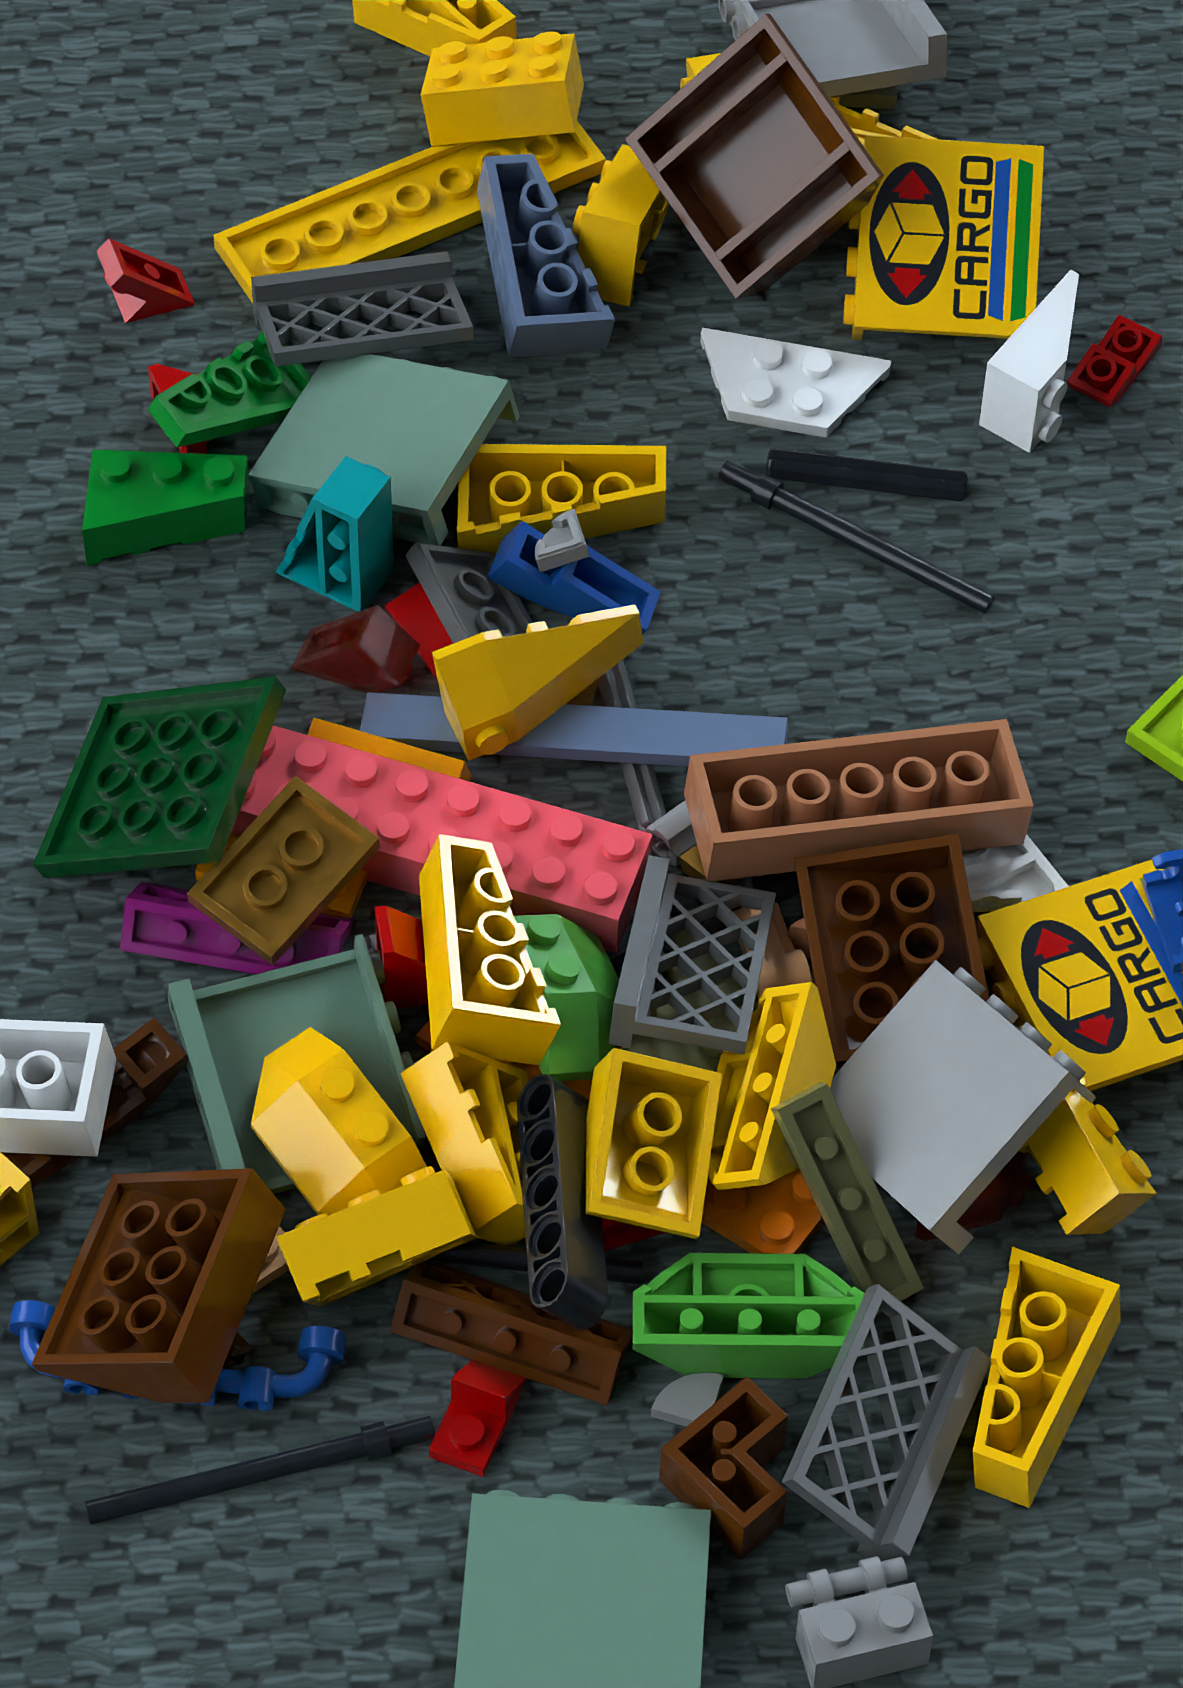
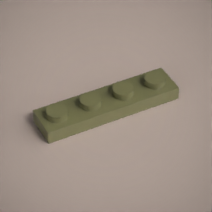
(845, 1192)

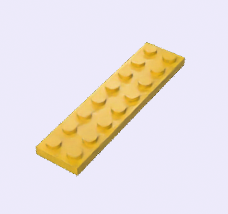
(393, 207)

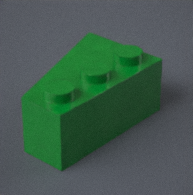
(161, 500)

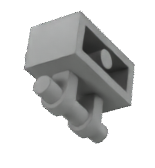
(861, 1633)

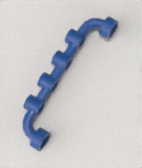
(255, 1384)

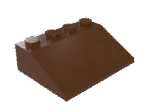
(879, 924)
(162, 1283)

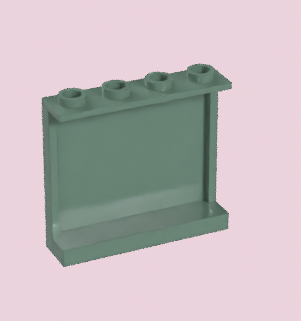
(389, 413)
(243, 1020)
(582, 1593)

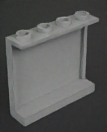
(853, 42)
(948, 1096)

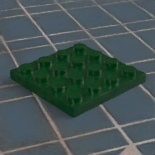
(160, 778)

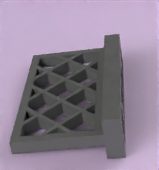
(370, 290)
(645, 961)
(918, 1456)

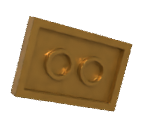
(284, 870)

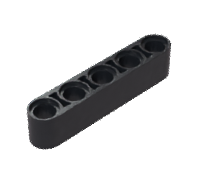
(561, 1240)

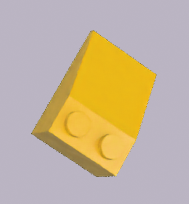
(650, 1141)

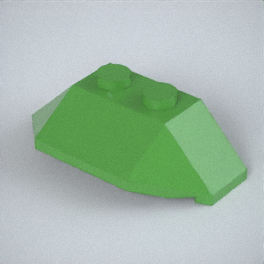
(579, 987)
(744, 1315)

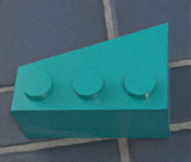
(345, 537)

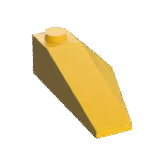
(508, 685)

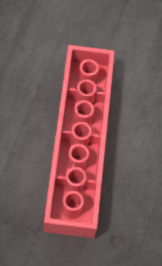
(547, 853)

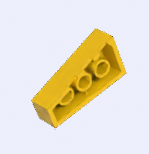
(531, 483)
(477, 958)
(1045, 1367)

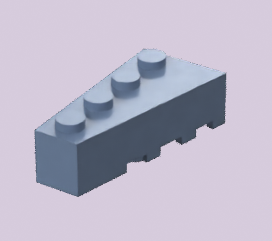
(539, 279)

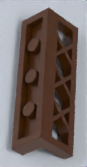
(509, 1331)

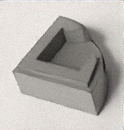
(561, 543)
(687, 1397)

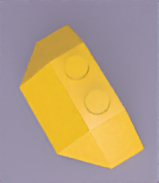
(783, 1056)
(329, 1125)

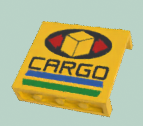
(947, 239)
(1089, 975)

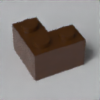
(720, 1466)

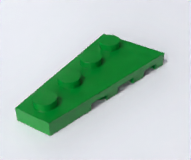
(230, 396)

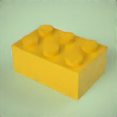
(502, 89)

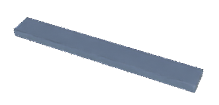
(583, 731)

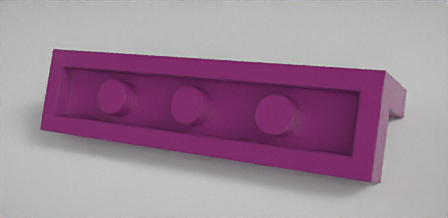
(166, 925)

